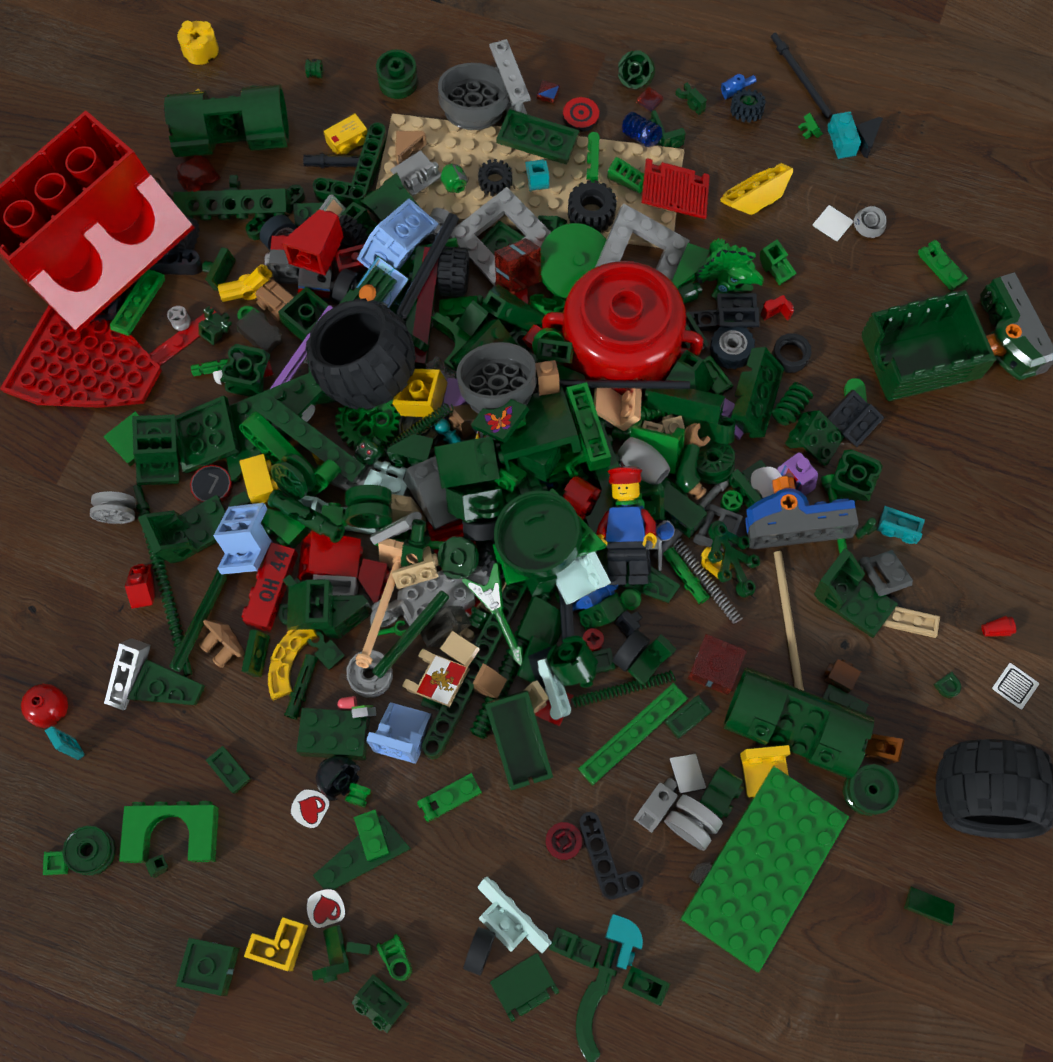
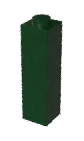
(687, 403)

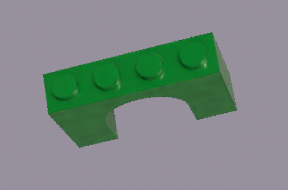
(142, 819)

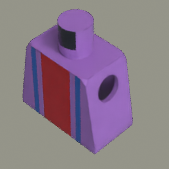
(802, 473)

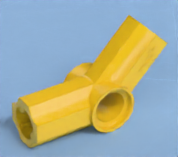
(246, 285)

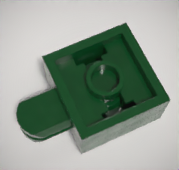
(474, 501)

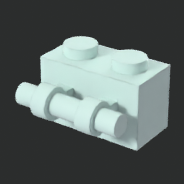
(382, 478)

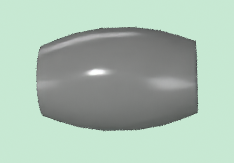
(642, 455)

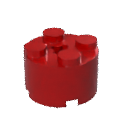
(581, 495)

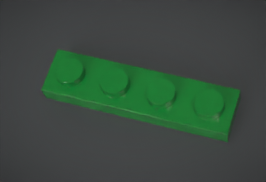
(137, 302)

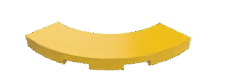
(282, 661)

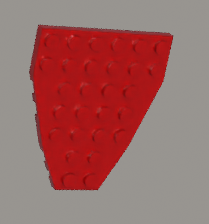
(81, 368)

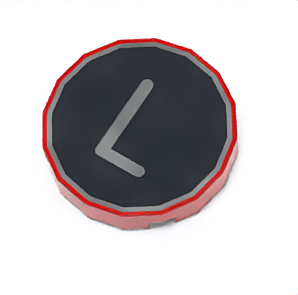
(211, 481)

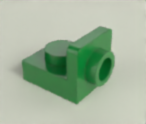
(510, 479)

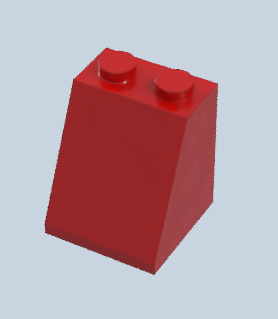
(314, 242)
(324, 557)

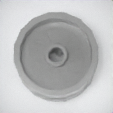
(693, 822)

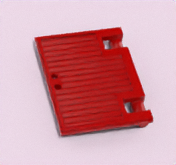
(675, 187)

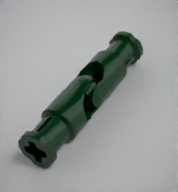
(296, 510)

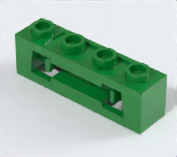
(588, 426)

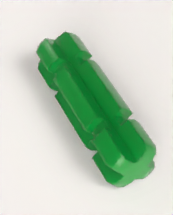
(208, 367)

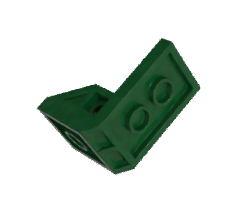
(181, 536)
(853, 598)
(346, 612)

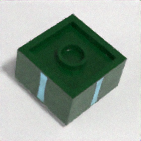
(207, 967)

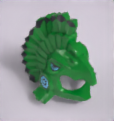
(729, 268)

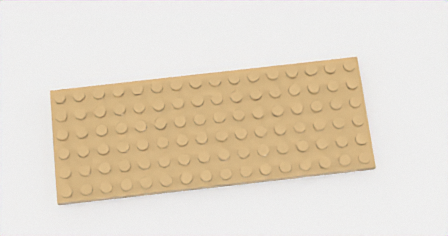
(472, 148)

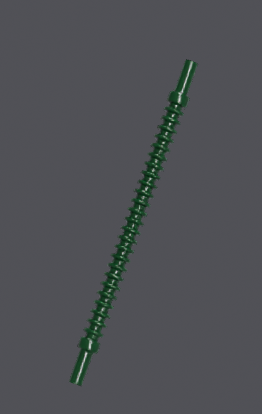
(143, 508)

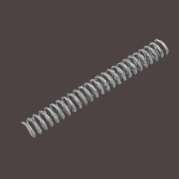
(705, 582)

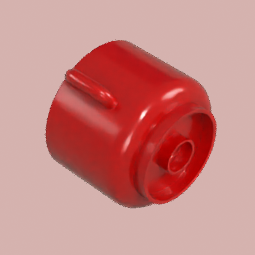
(628, 330)

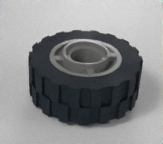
(726, 355)

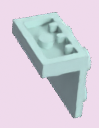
(581, 577)

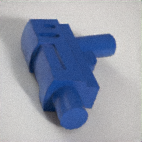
(594, 597)

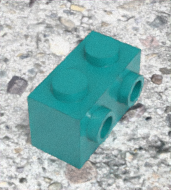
(844, 135)

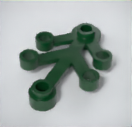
(721, 536)

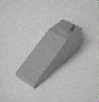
(127, 666)

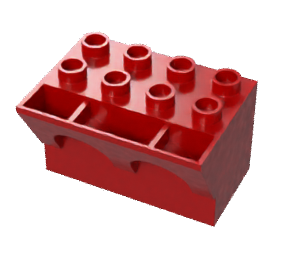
(85, 221)

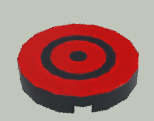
(581, 114)

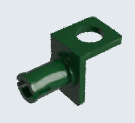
(415, 543)

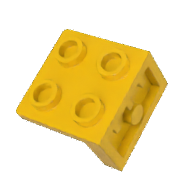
(758, 762)

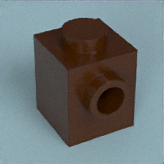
(841, 675)

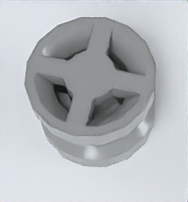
(179, 318)

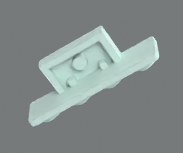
(508, 920)

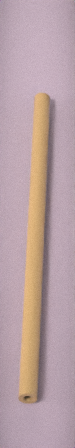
(787, 613)

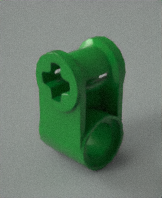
(395, 956)

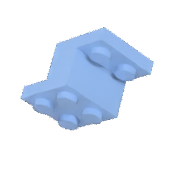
(242, 538)

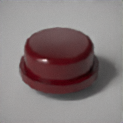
(563, 841)

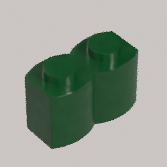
(721, 791)

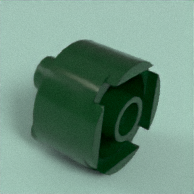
(572, 661)

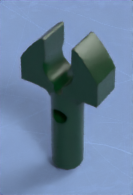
(868, 528)

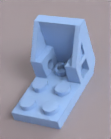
(397, 235)
(400, 733)

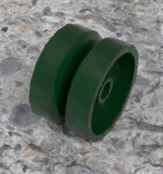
(397, 74)
(368, 506)
(880, 781)

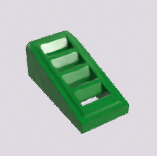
(624, 167)

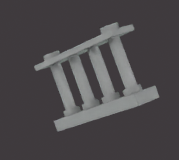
(510, 75)

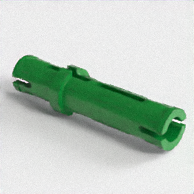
(682, 570)

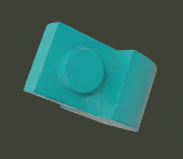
(537, 175)
(628, 934)

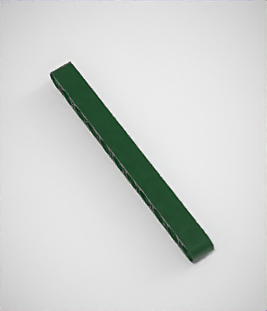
(463, 700)

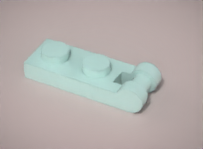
(555, 691)

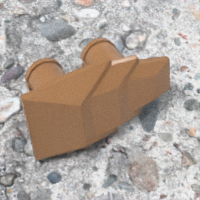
(224, 634)

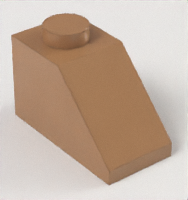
(547, 377)

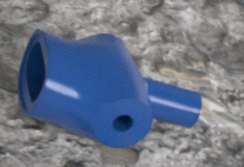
(734, 84)

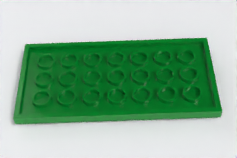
(764, 869)

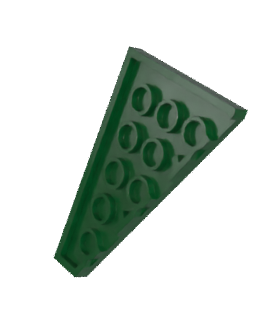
(294, 394)

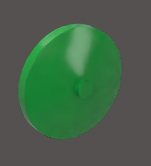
(569, 255)

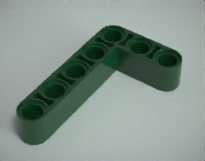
(366, 171)

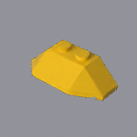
(759, 189)

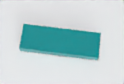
(64, 743)

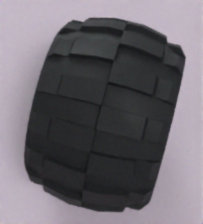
(361, 354)
(996, 789)

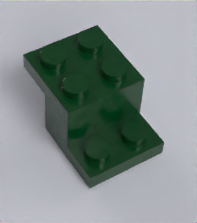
(155, 449)

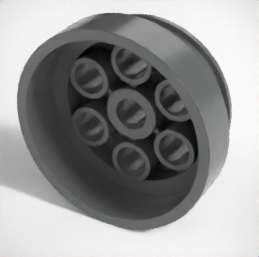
(472, 95)
(495, 375)

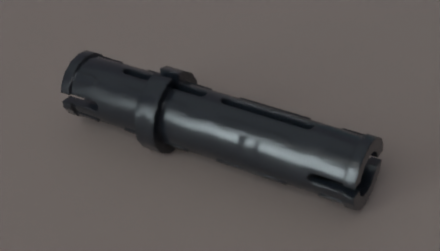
(330, 160)

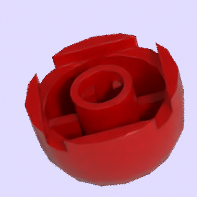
(44, 705)

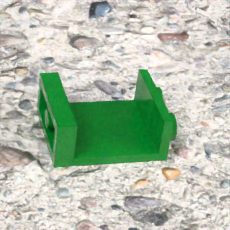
(667, 445)

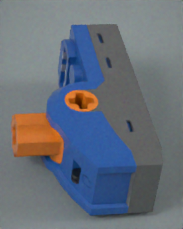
(789, 519)

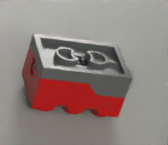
(278, 263)

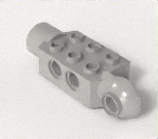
(415, 598)

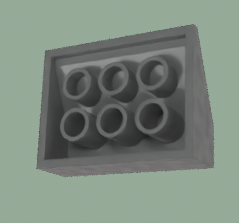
(426, 488)

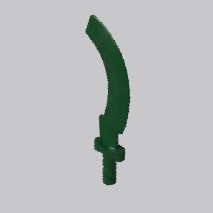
(590, 1002)

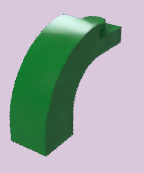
(450, 329)

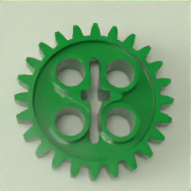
(382, 431)

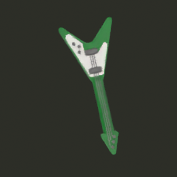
(491, 597)

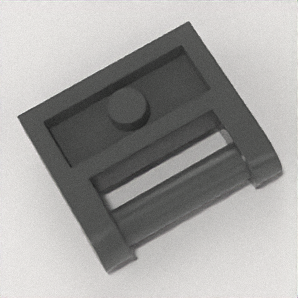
(729, 518)
(890, 569)

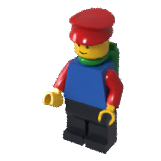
(627, 529)

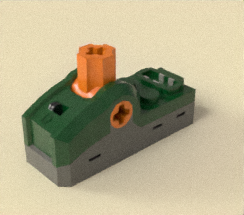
(1019, 336)

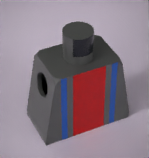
(318, 283)

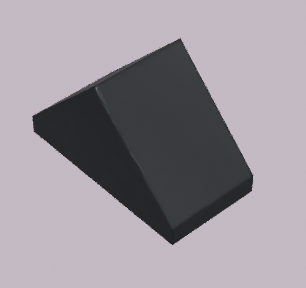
(867, 133)

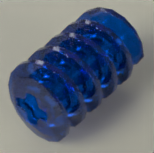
(641, 129)

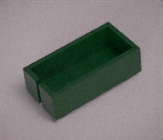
(518, 739)

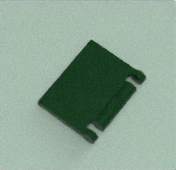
(524, 986)

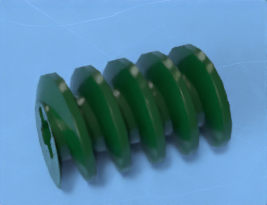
(792, 404)

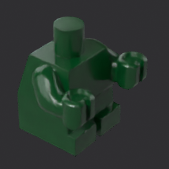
(214, 325)

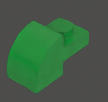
(774, 260)

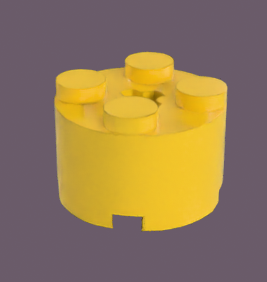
(198, 42)

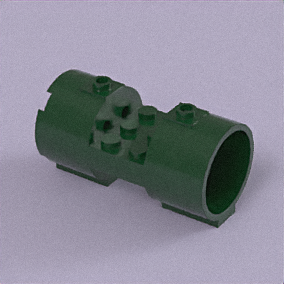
(202, 122)
(811, 726)

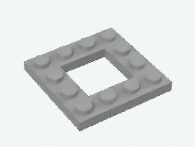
(502, 204)
(632, 221)

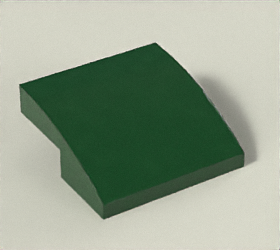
(541, 621)

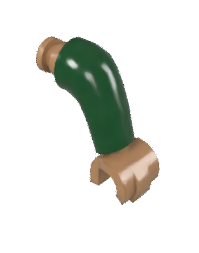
(686, 474)

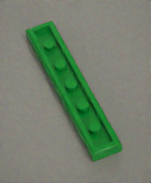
(633, 734)

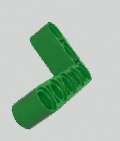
(275, 447)

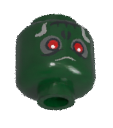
(368, 450)

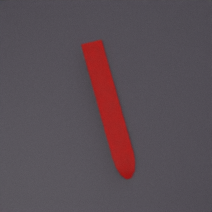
(177, 342)

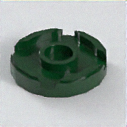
(458, 557)

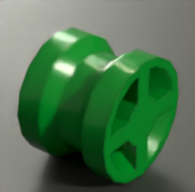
(732, 497)
(358, 795)

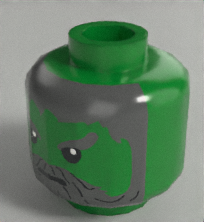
(454, 178)

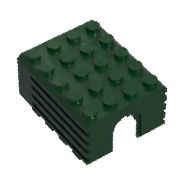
(927, 345)

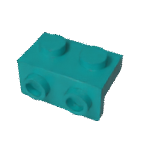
(900, 525)

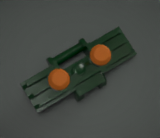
(374, 287)

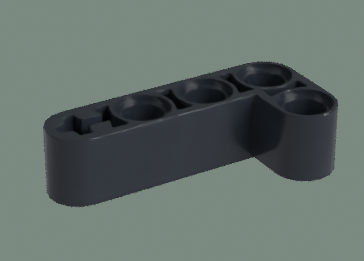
(186, 263)
(605, 855)

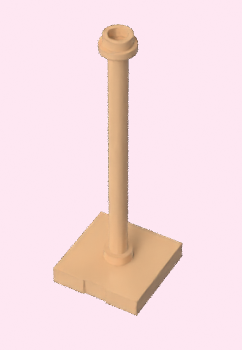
(390, 553)

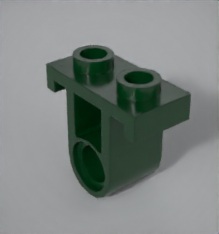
(602, 613)

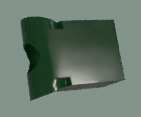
(386, 198)

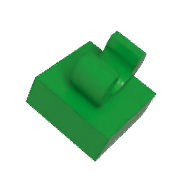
(812, 127)

